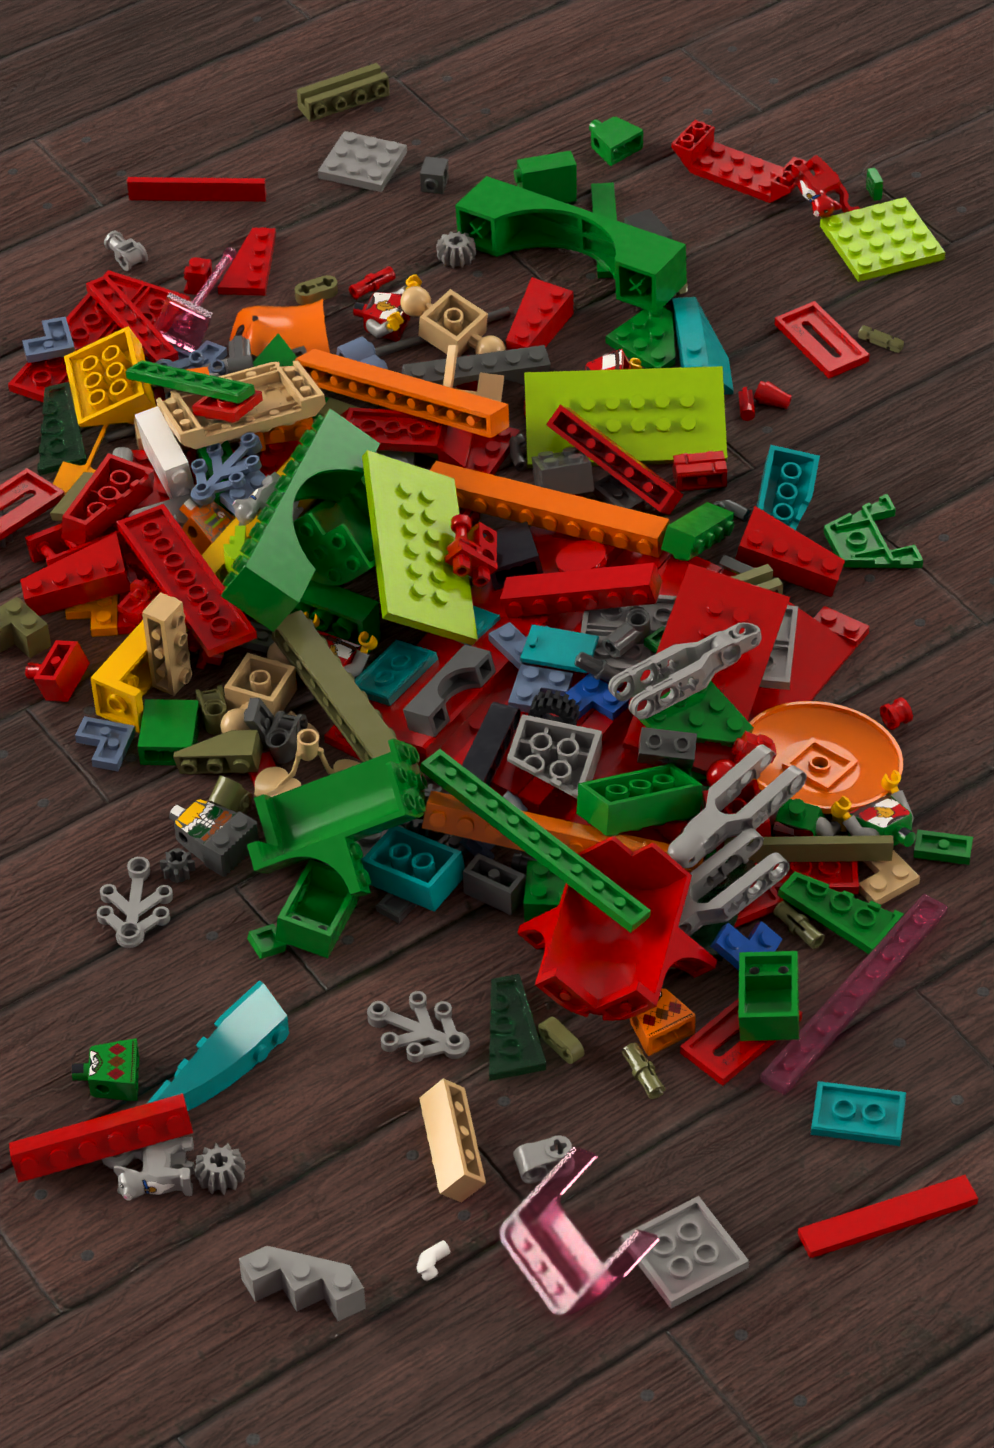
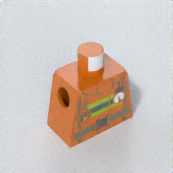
(204, 523)

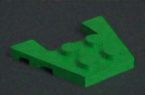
(861, 543)

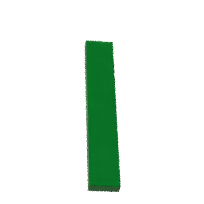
(603, 204)
(190, 381)

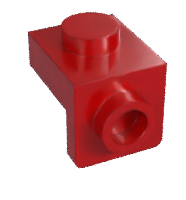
(748, 743)

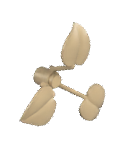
(277, 780)

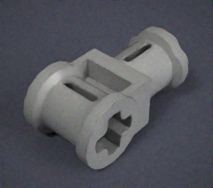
(126, 251)

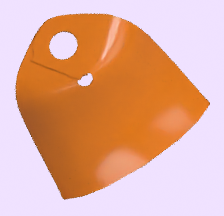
(295, 324)

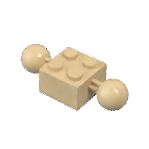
(450, 321)
(258, 677)

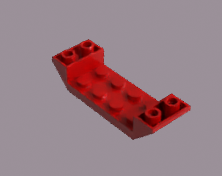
(732, 167)
(412, 434)

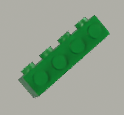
(697, 531)

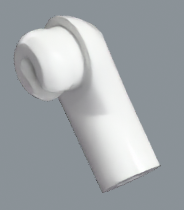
(430, 1257)

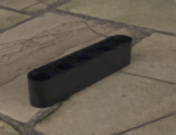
(492, 741)

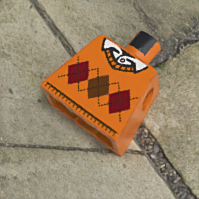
(664, 1024)

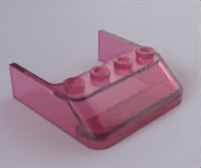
(556, 1252)

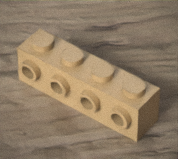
(167, 644)
(452, 1140)

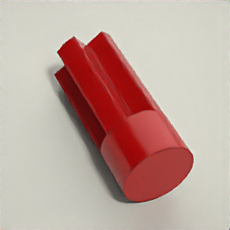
(746, 404)

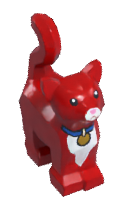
(819, 186)

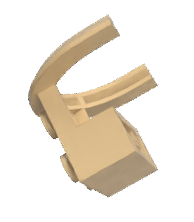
(488, 386)

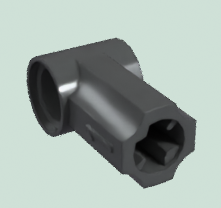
(239, 354)
(631, 632)

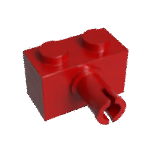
(59, 671)

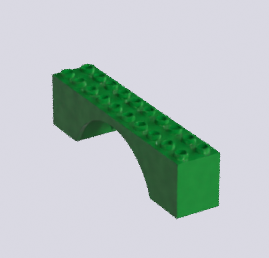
(510, 218)
(273, 566)

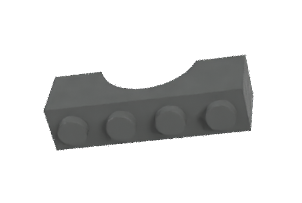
(465, 670)

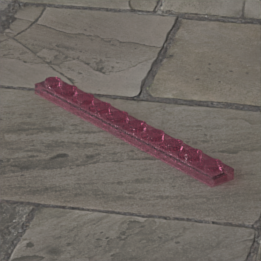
(853, 994)

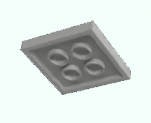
(362, 161)
(690, 1254)

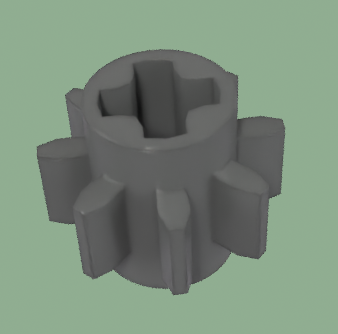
(177, 865)

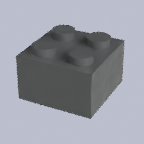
(563, 471)

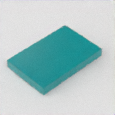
(395, 671)
(858, 1113)

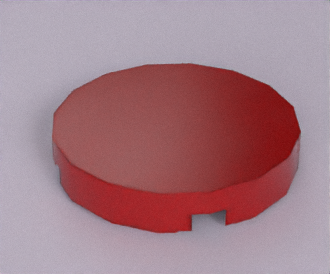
(581, 556)

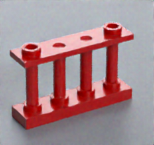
(50, 545)

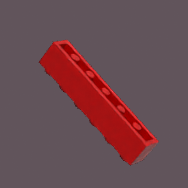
(614, 459)
(581, 590)
(100, 1138)

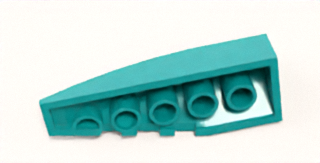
(697, 340)
(787, 484)
(241, 1041)

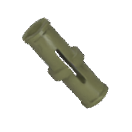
(787, 914)
(643, 1070)

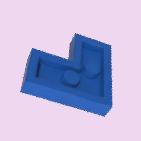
(594, 694)
(731, 942)

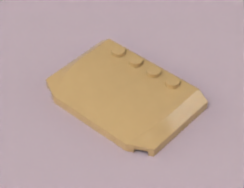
(287, 397)

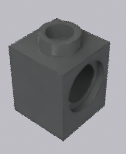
(434, 175)

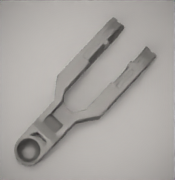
(687, 660)
(713, 827)
(739, 893)

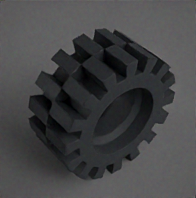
(555, 704)

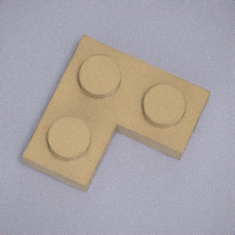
(889, 880)

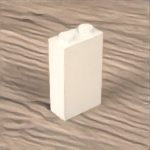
(164, 453)

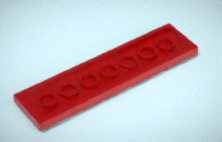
(186, 576)

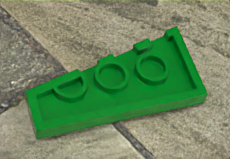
(849, 917)

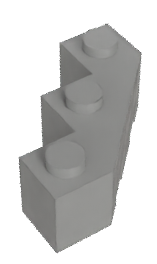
(303, 1280)

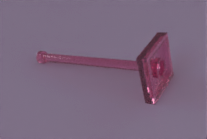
(188, 322)

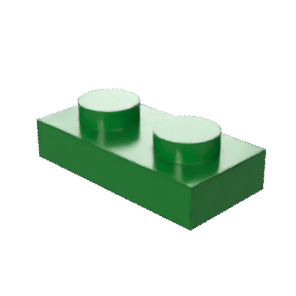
(943, 847)

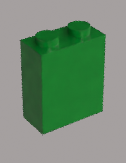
(549, 175)
(167, 729)

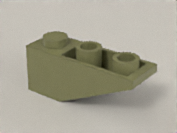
(227, 753)

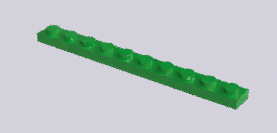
(535, 840)

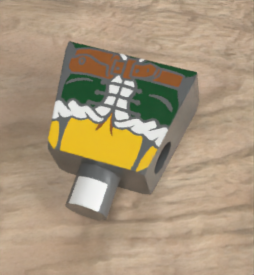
(198, 824)

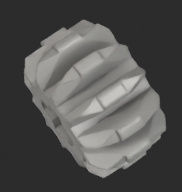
(456, 249)
(220, 1168)

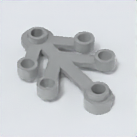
(131, 933)
(380, 1016)

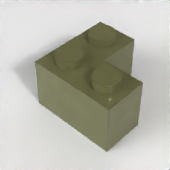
(22, 628)

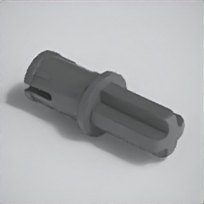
(598, 668)

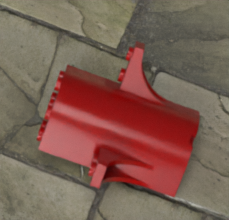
(599, 964)

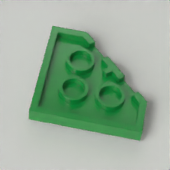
(646, 337)
(703, 713)

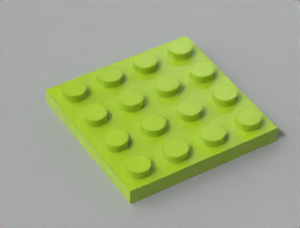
(882, 239)

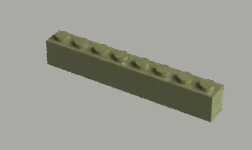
(333, 686)

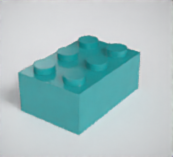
(414, 867)

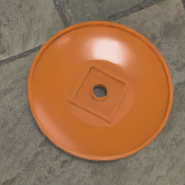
(841, 739)

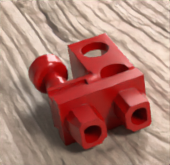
(471, 552)

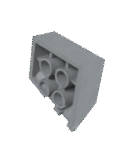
(556, 752)

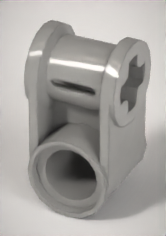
(539, 1158)

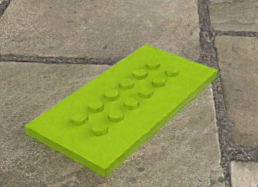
(639, 409)
(410, 538)

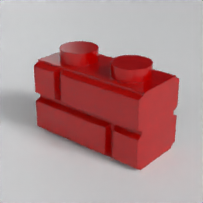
(699, 470)

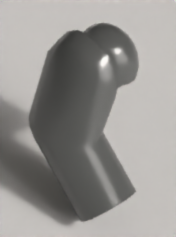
(516, 455)
(739, 511)

